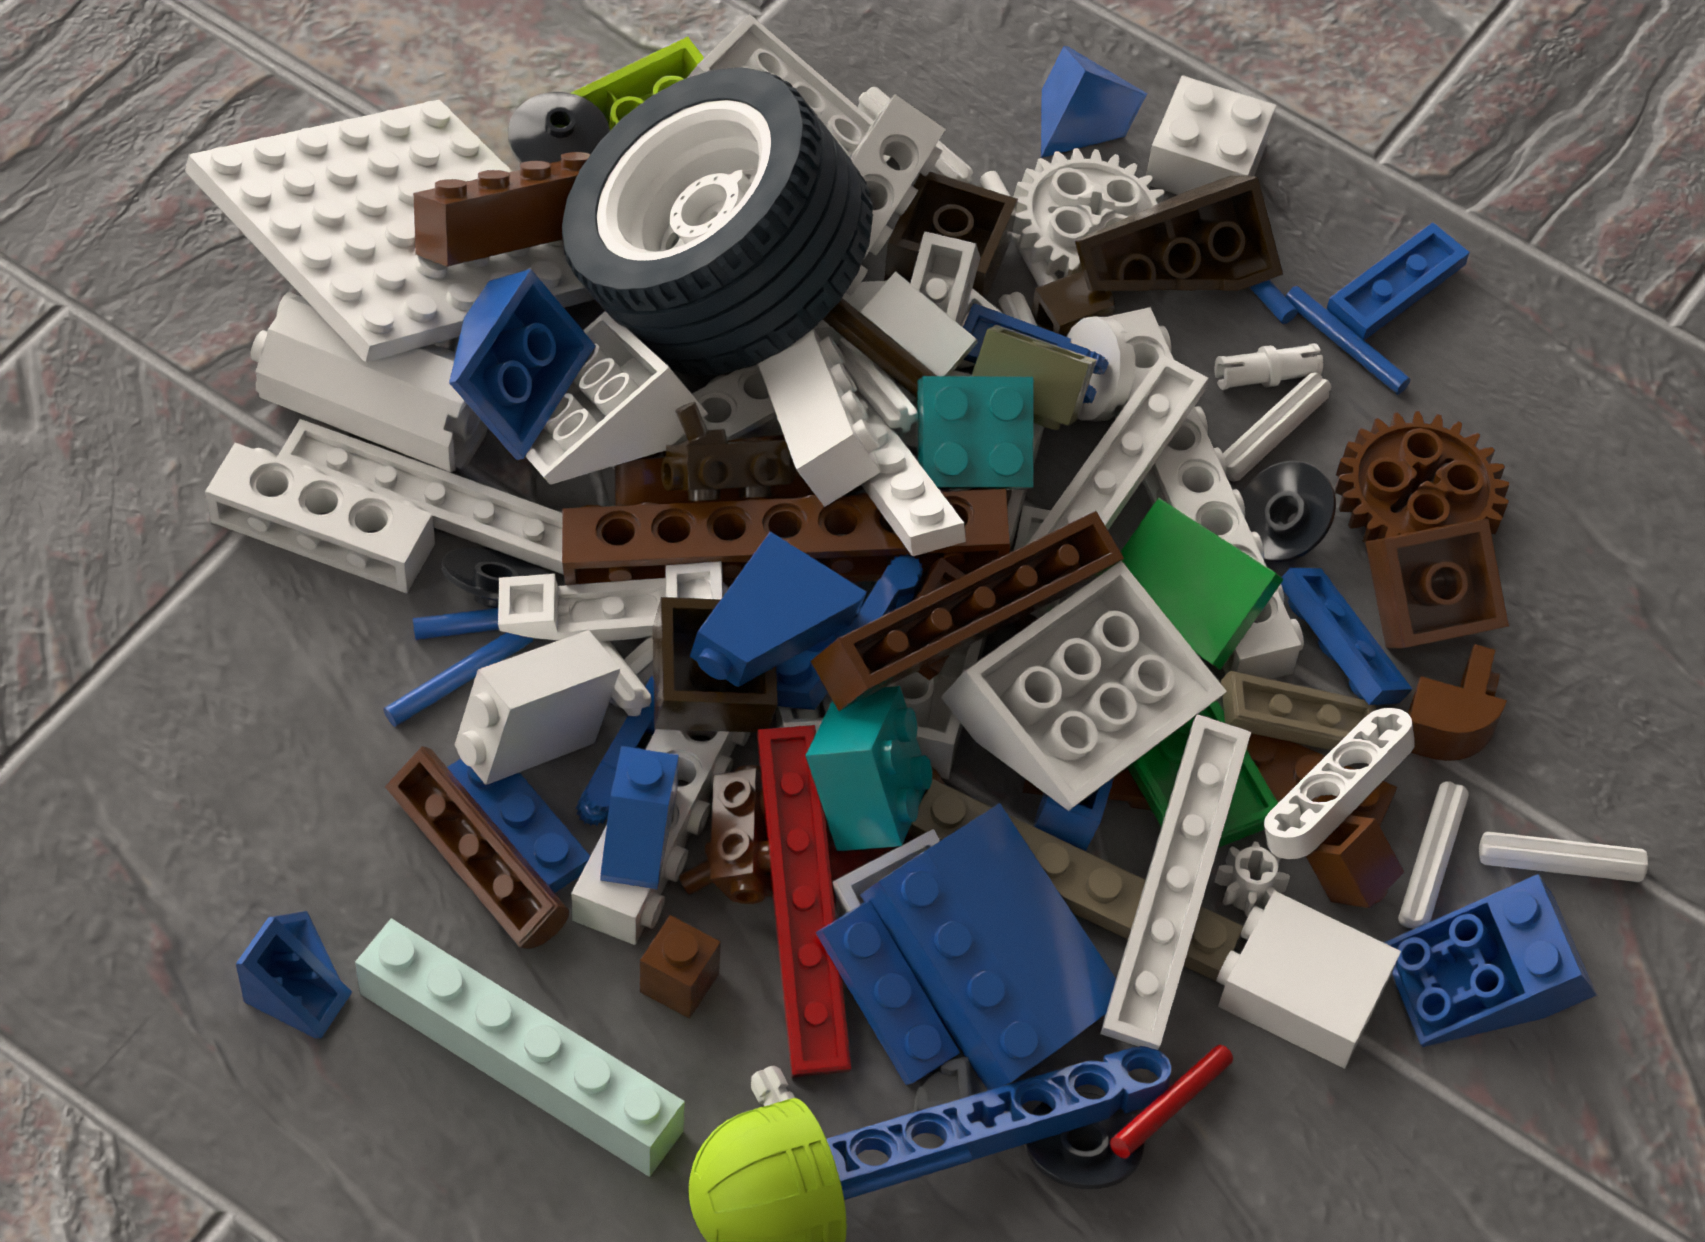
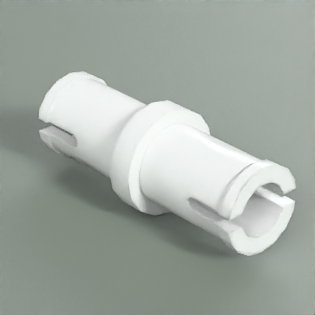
(1268, 366)

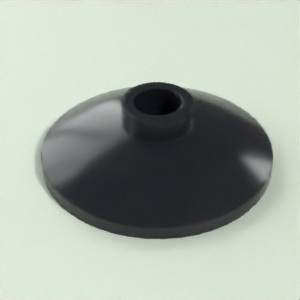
(535, 137)
(1282, 492)
(479, 571)
(1084, 1155)

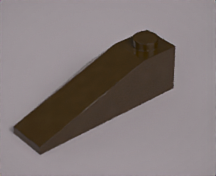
(1188, 243)

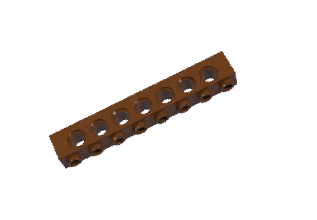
(705, 526)

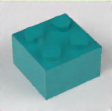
(976, 431)
(869, 770)

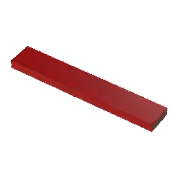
(802, 904)

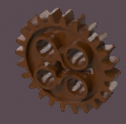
(1406, 462)

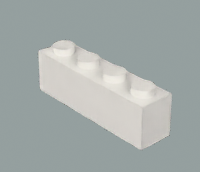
(821, 416)

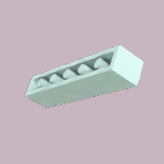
(520, 1047)

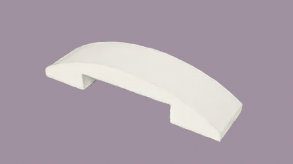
(609, 610)

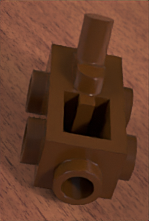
(739, 842)

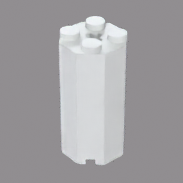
(389, 401)

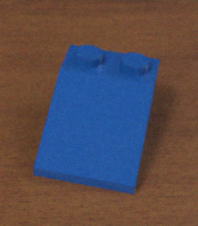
(517, 358)

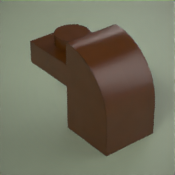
(1457, 720)

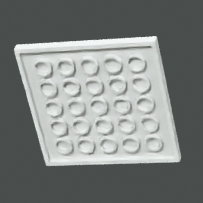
(340, 223)

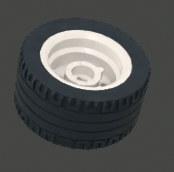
(718, 221)

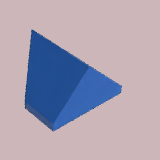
(1084, 104)
(292, 975)

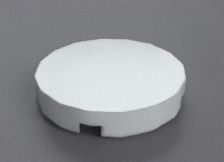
(1115, 385)

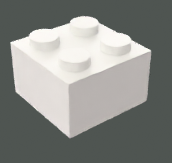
(1208, 137)

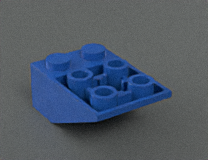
(1490, 965)

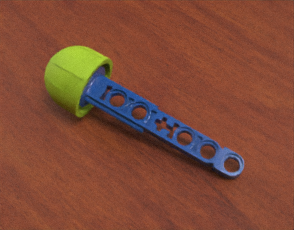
(784, 1181)

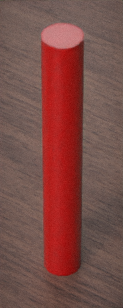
(1171, 1101)

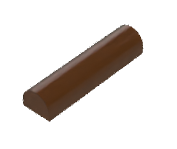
(478, 850)

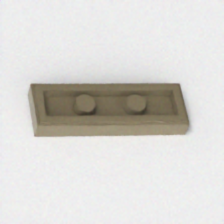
(1290, 710)

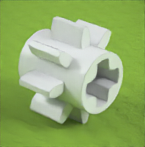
(1251, 863)

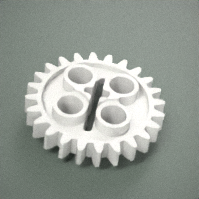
(1073, 200)

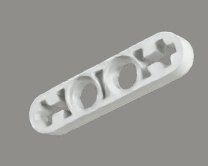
(1300, 825)

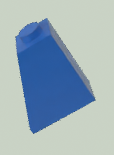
(774, 613)

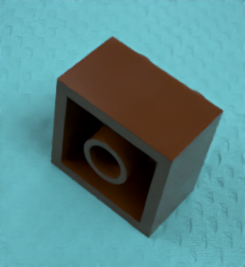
(1437, 584)

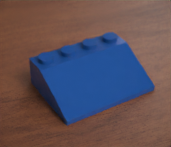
(994, 947)

